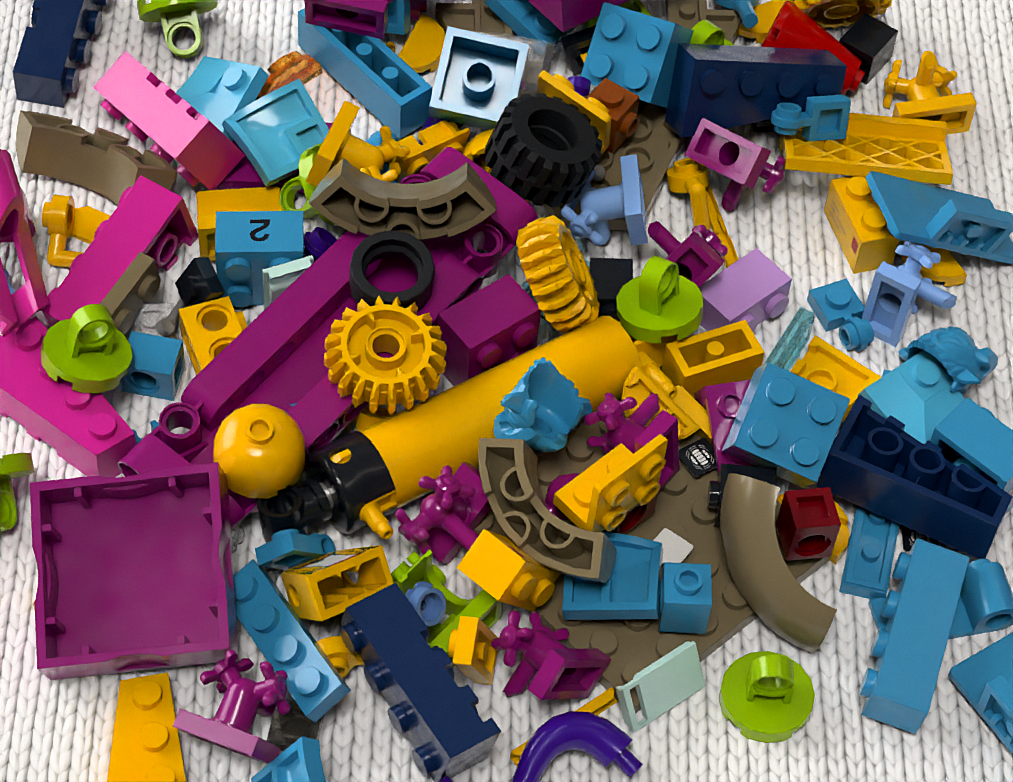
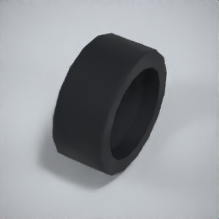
(394, 245)

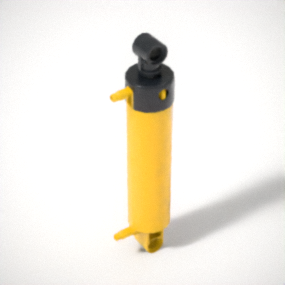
(379, 468)

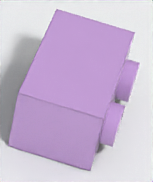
(745, 291)

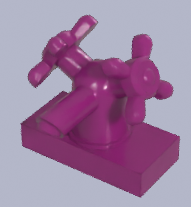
(352, 16)
(736, 159)
(696, 256)
(632, 430)
(448, 515)
(560, 670)
(239, 708)

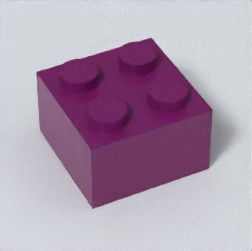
(488, 329)

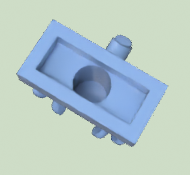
(609, 204)
(896, 289)

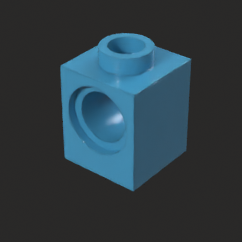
(154, 366)
(685, 597)

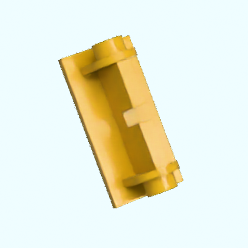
(435, 140)

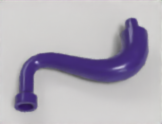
(569, 732)

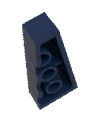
(55, 49)
(745, 83)
(912, 482)
(417, 684)

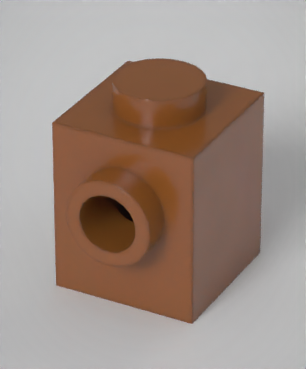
(622, 109)

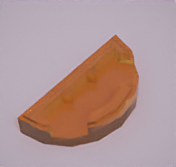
(288, 69)

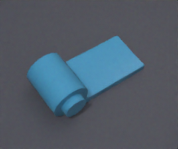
(983, 602)

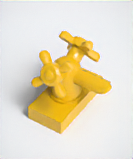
(924, 99)
(364, 156)

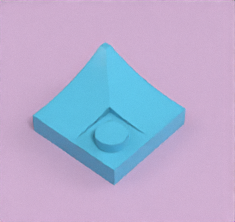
(222, 88)
(277, 131)
(915, 394)

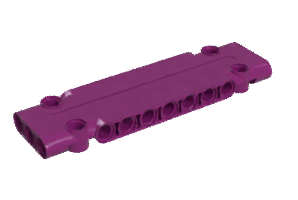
(283, 349)

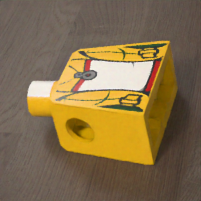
(323, 587)

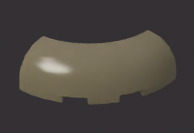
(96, 161)
(419, 209)
(515, 497)
(759, 567)

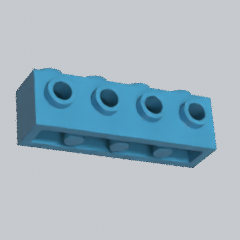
(370, 74)
(914, 636)

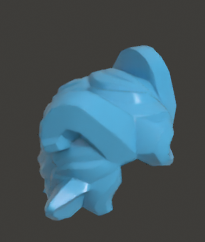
(956, 355)
(541, 409)

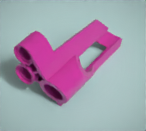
(18, 227)

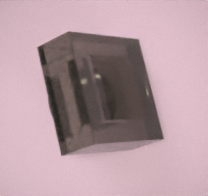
(290, 727)

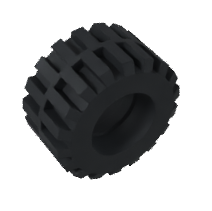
(543, 149)

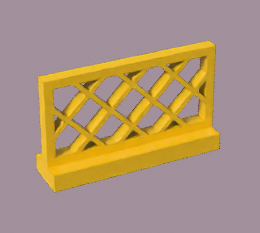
(879, 144)

